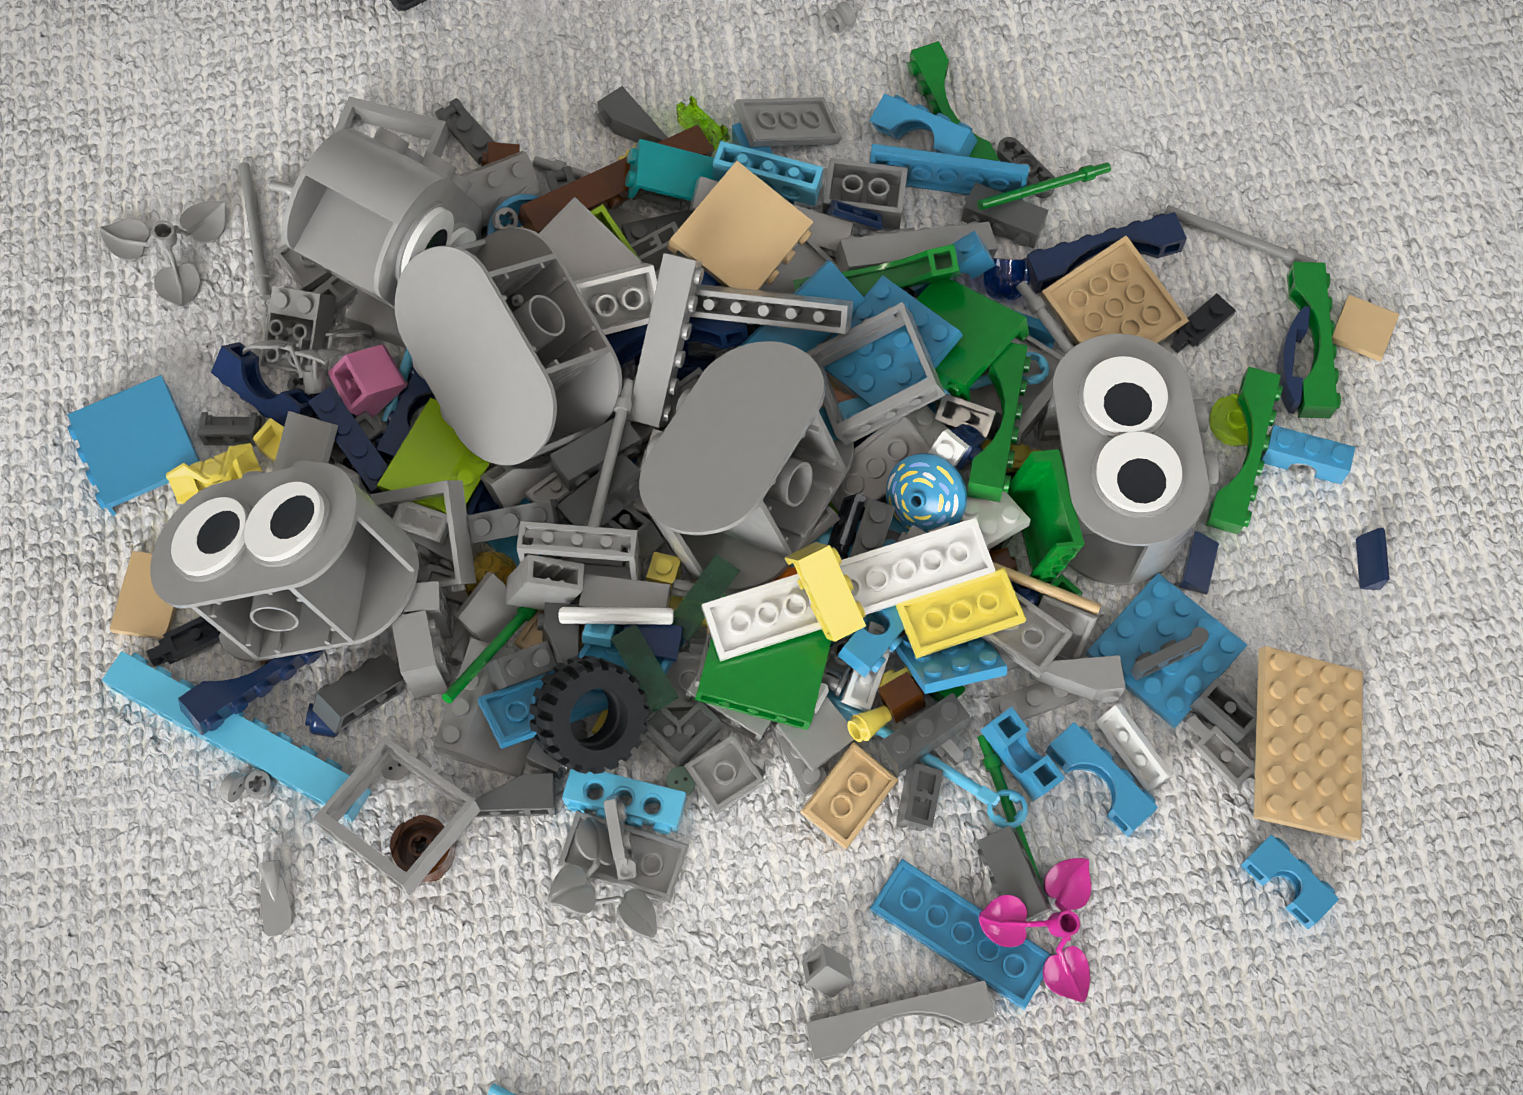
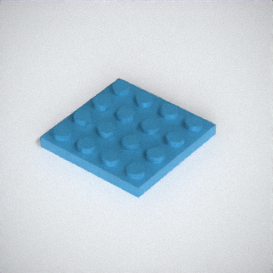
(892, 361)
(1150, 621)

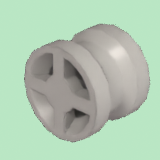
(840, 17)

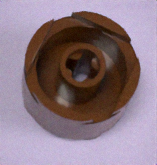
(414, 835)

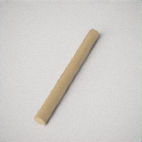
(1050, 590)

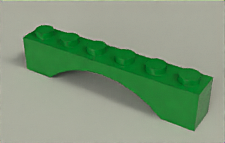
(930, 69)
(907, 272)
(1309, 287)
(1256, 401)
(989, 467)

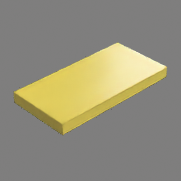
(960, 613)

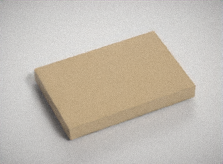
(139, 607)
(849, 795)

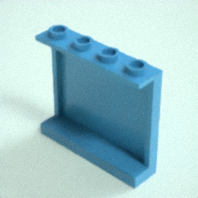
(131, 441)

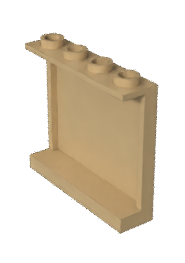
(742, 231)

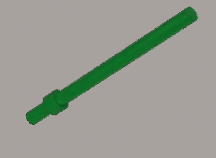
(1084, 174)
(523, 614)
(992, 764)

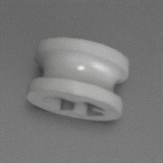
(500, 212)
(252, 779)

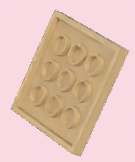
(1114, 296)

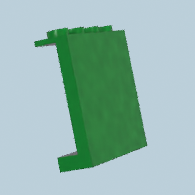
(985, 330)
(1045, 498)
(770, 682)

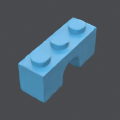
(972, 258)
(1328, 457)
(866, 650)
(1033, 772)
(1311, 897)

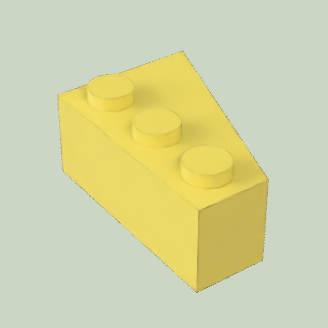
(828, 590)

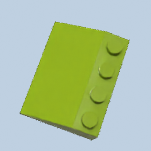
(433, 455)

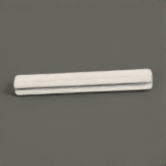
(616, 615)

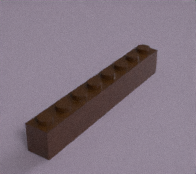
(604, 185)

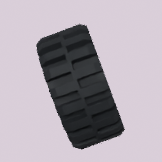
(616, 736)

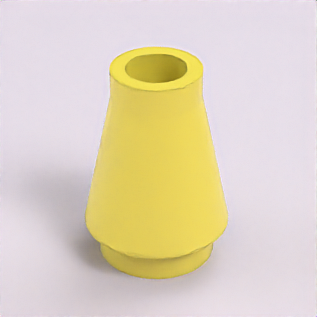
(867, 724)

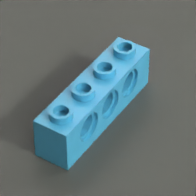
(786, 176)
(642, 793)

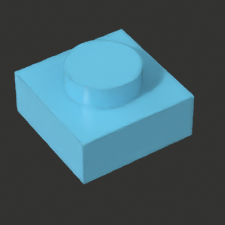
(599, 634)

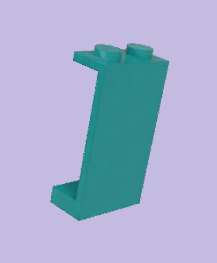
(665, 170)

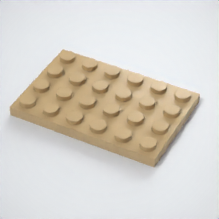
(1308, 744)

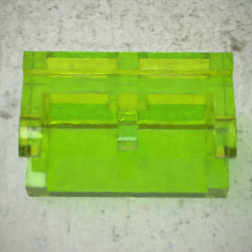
(694, 115)

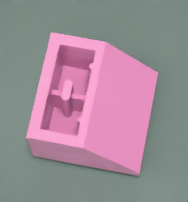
(367, 380)

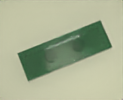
(707, 588)
(645, 667)

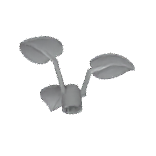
(175, 283)
(314, 374)
(578, 896)

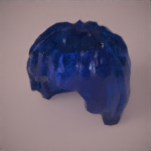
(1003, 278)

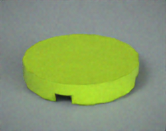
(1228, 421)

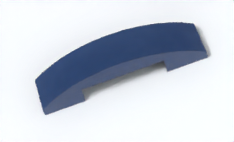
(1292, 385)

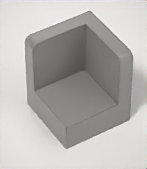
(827, 970)

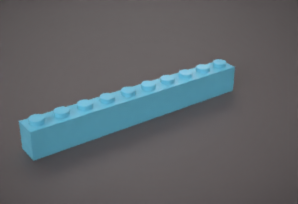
(236, 736)

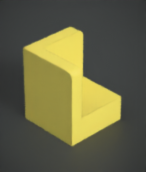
(269, 438)

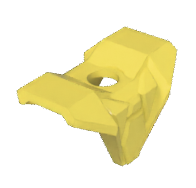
(224, 467)

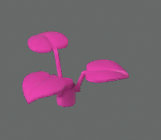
(1005, 925)

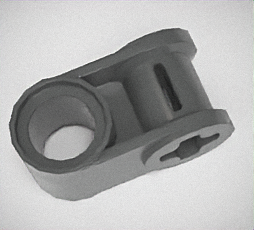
(836, 670)

